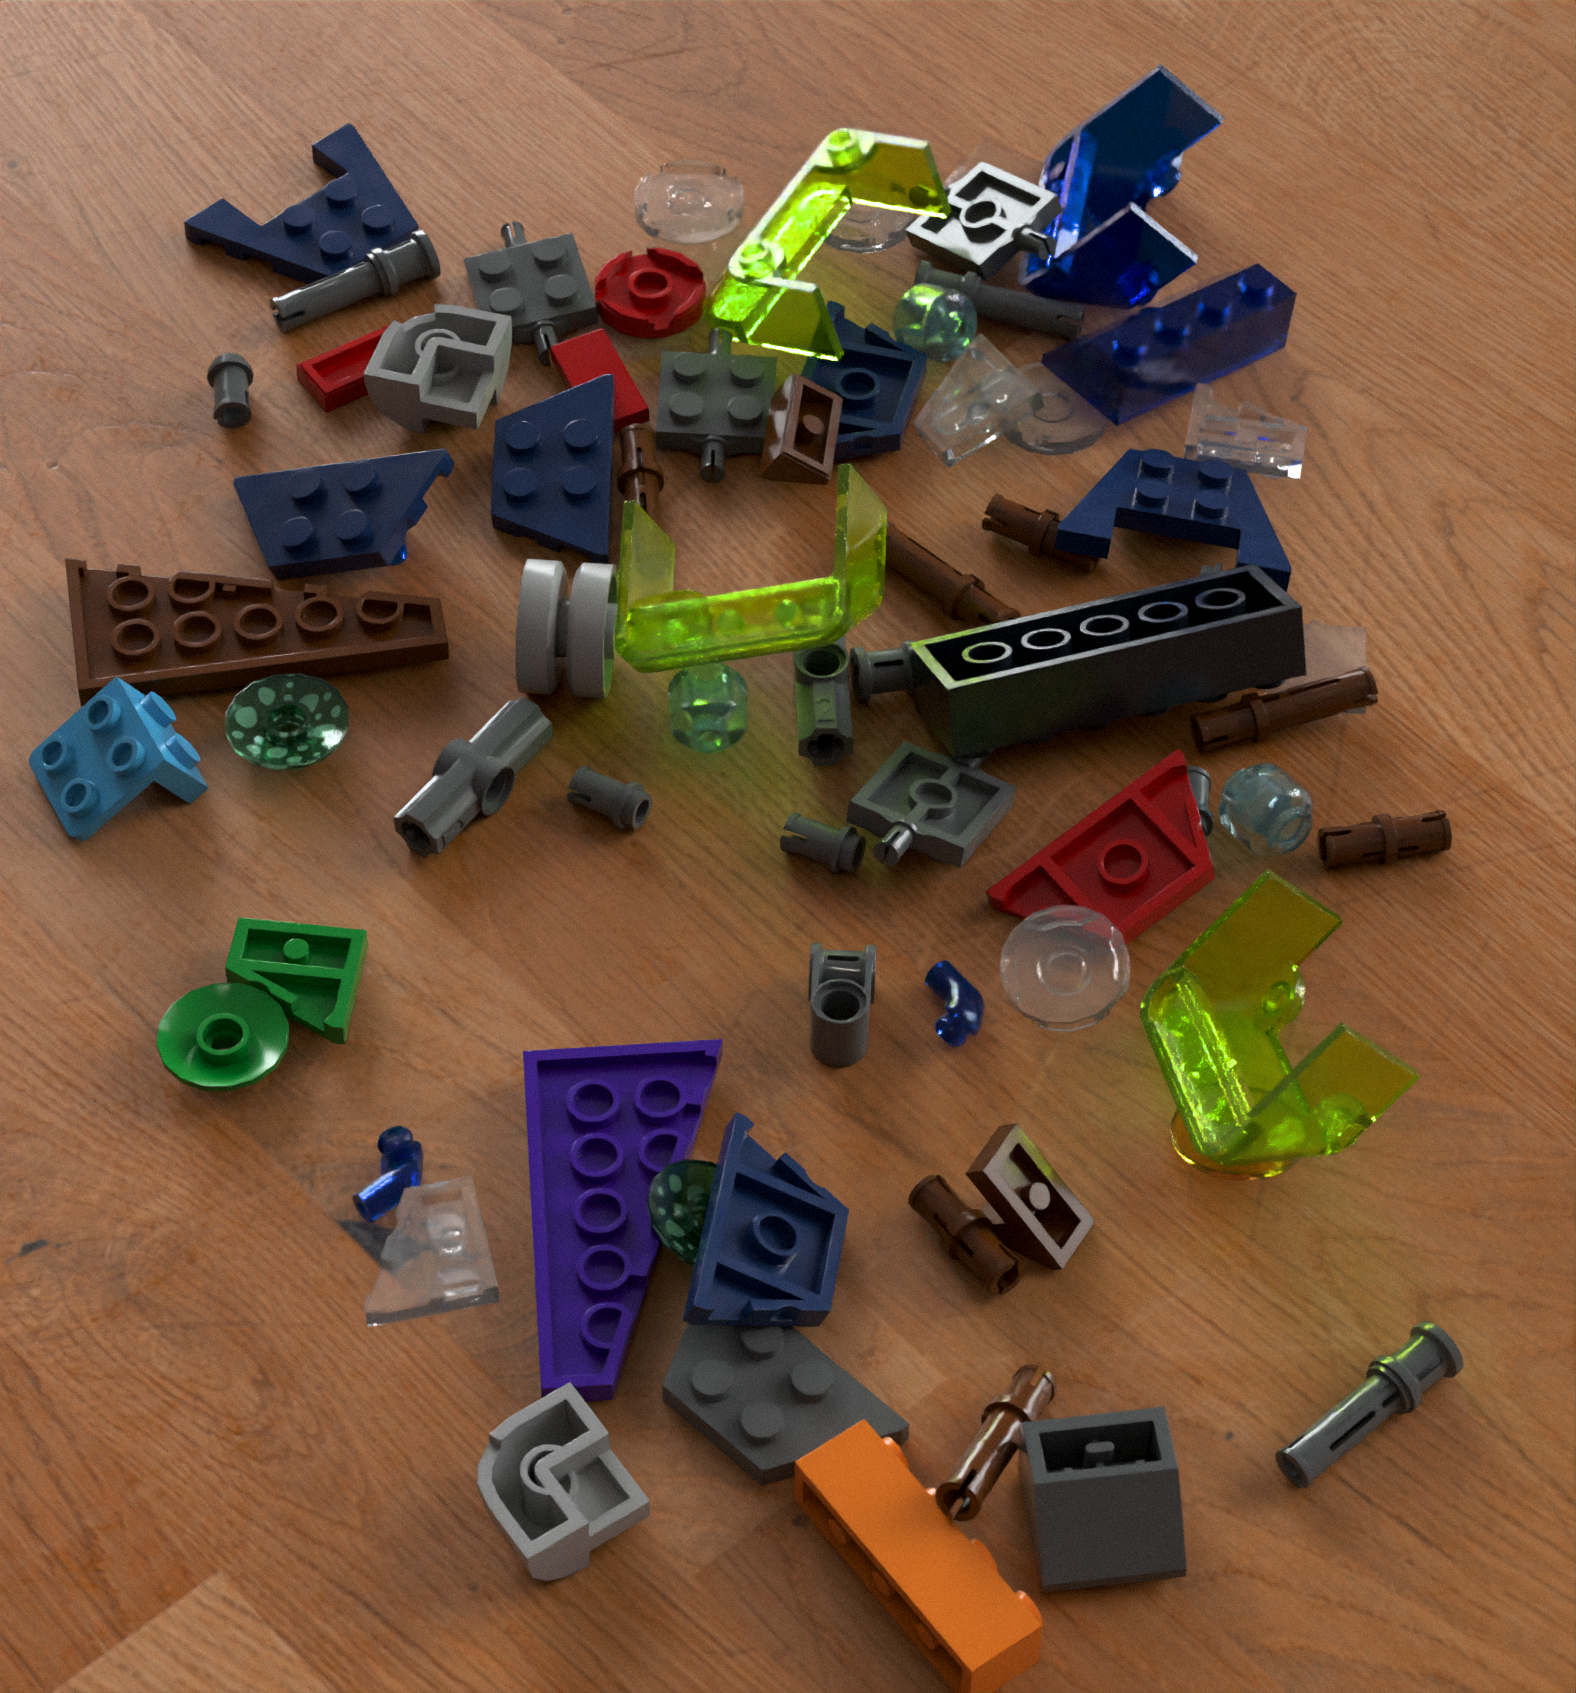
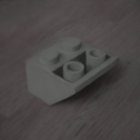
(1102, 1499)

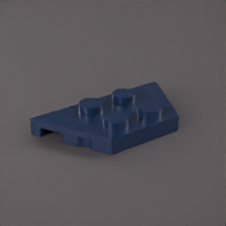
(877, 386)
(558, 470)
(339, 512)
(765, 1241)

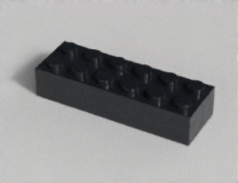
(1107, 660)

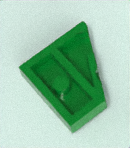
(303, 968)

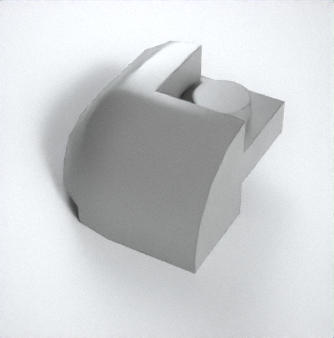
(440, 367)
(557, 1485)

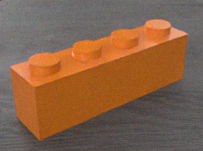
(918, 1561)

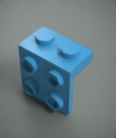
(111, 755)

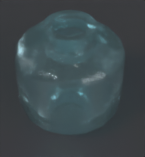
(935, 321)
(708, 704)
(1266, 810)

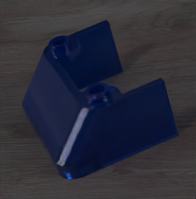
(1103, 179)

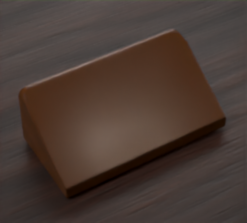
(801, 433)

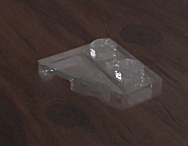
(976, 403)
(1244, 437)
(434, 1256)

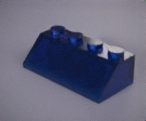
(1177, 343)

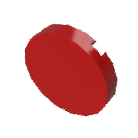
(650, 293)

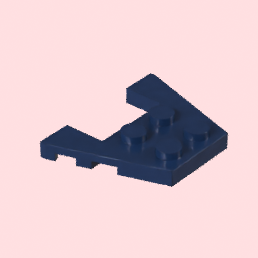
(325, 229)
(1176, 500)

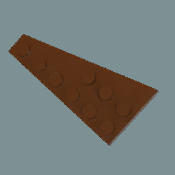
(235, 630)

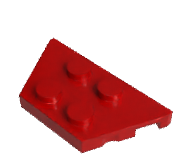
(1124, 859)

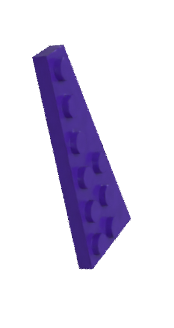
(596, 1141)

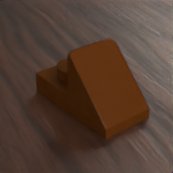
(1028, 1200)

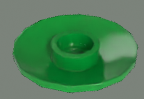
(218, 1019)

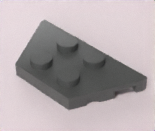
(768, 1396)

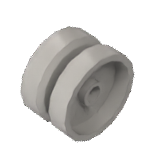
(561, 628)

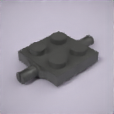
(989, 222)
(534, 284)
(714, 403)
(930, 805)

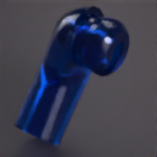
(962, 1002)
(399, 1169)

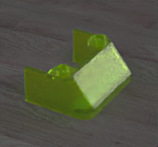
(758, 288)
(685, 629)
(1219, 1049)

